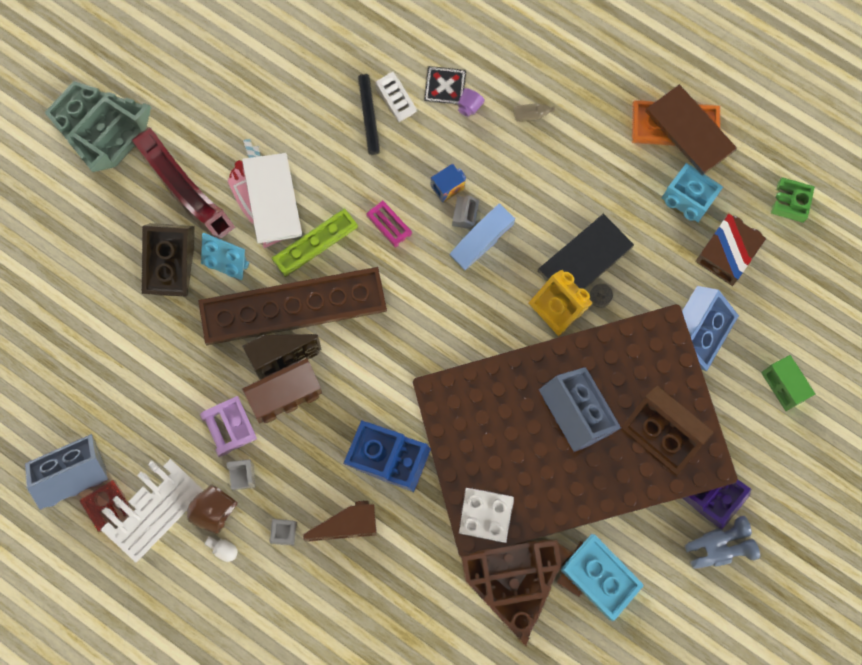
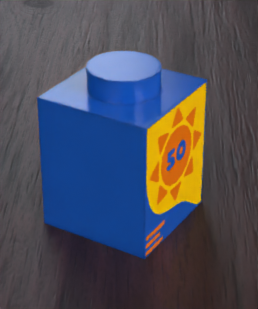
(448, 182)

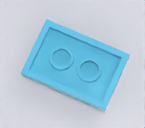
(602, 577)

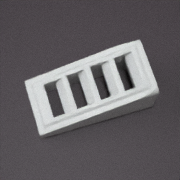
(390, 84)

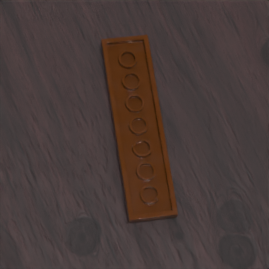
(292, 306)

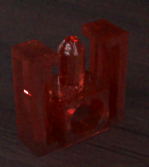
(93, 509)

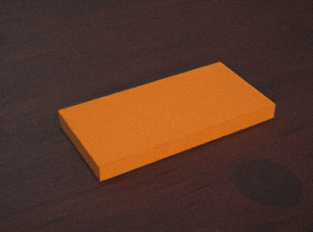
(648, 132)

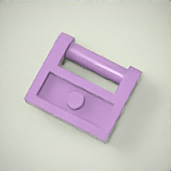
(235, 423)

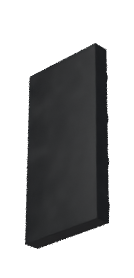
(589, 253)

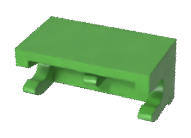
(788, 383)

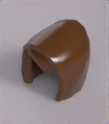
(210, 509)

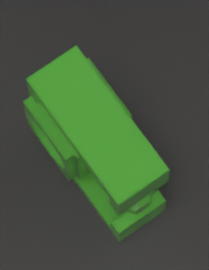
(794, 210)

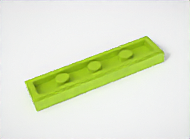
(314, 242)

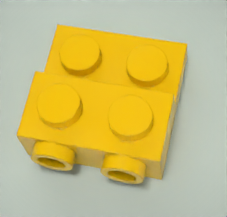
(560, 302)

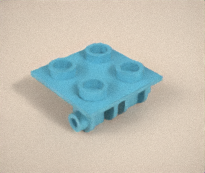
(223, 256)

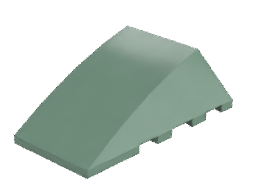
(98, 124)

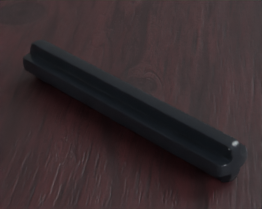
(368, 114)

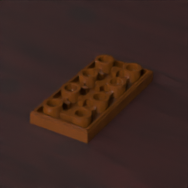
(691, 129)

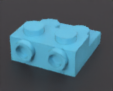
(691, 193)

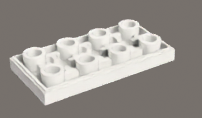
(272, 198)

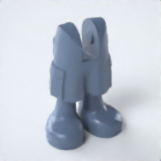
(716, 547)

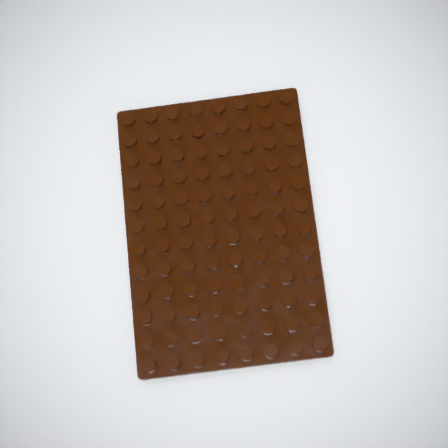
(501, 438)

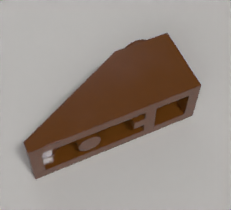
(349, 523)

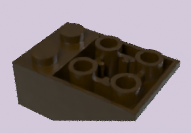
(275, 352)

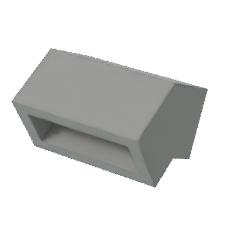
(465, 212)

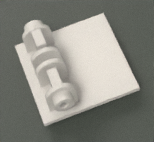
(486, 515)

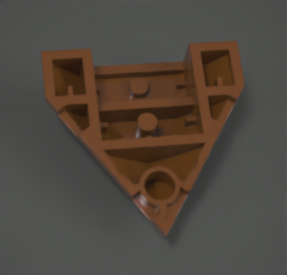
(514, 581)

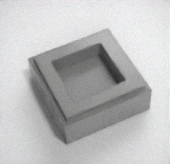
(283, 532)

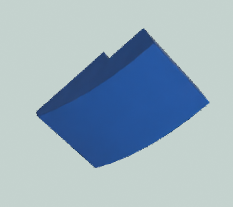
(387, 455)

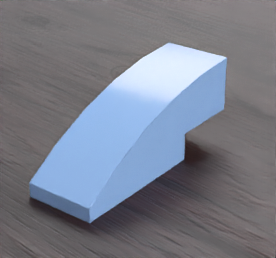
(482, 236)

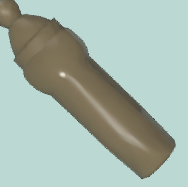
(531, 111)

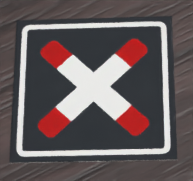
(444, 85)

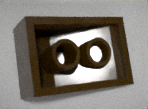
(167, 259)

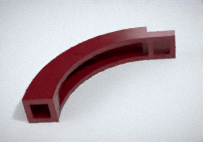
(190, 197)

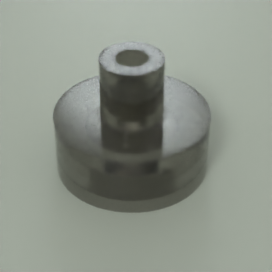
(601, 295)

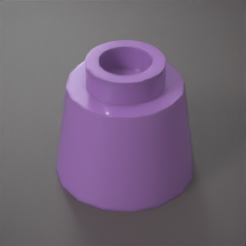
(470, 102)

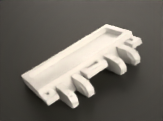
(153, 512)

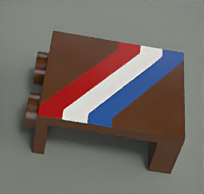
(731, 249)

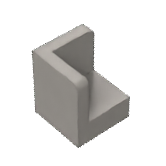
(241, 474)

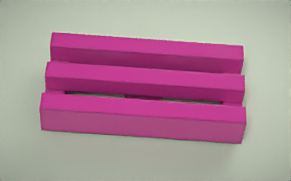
(400, 237)

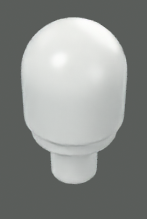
(222, 549)

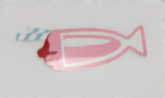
(239, 187)

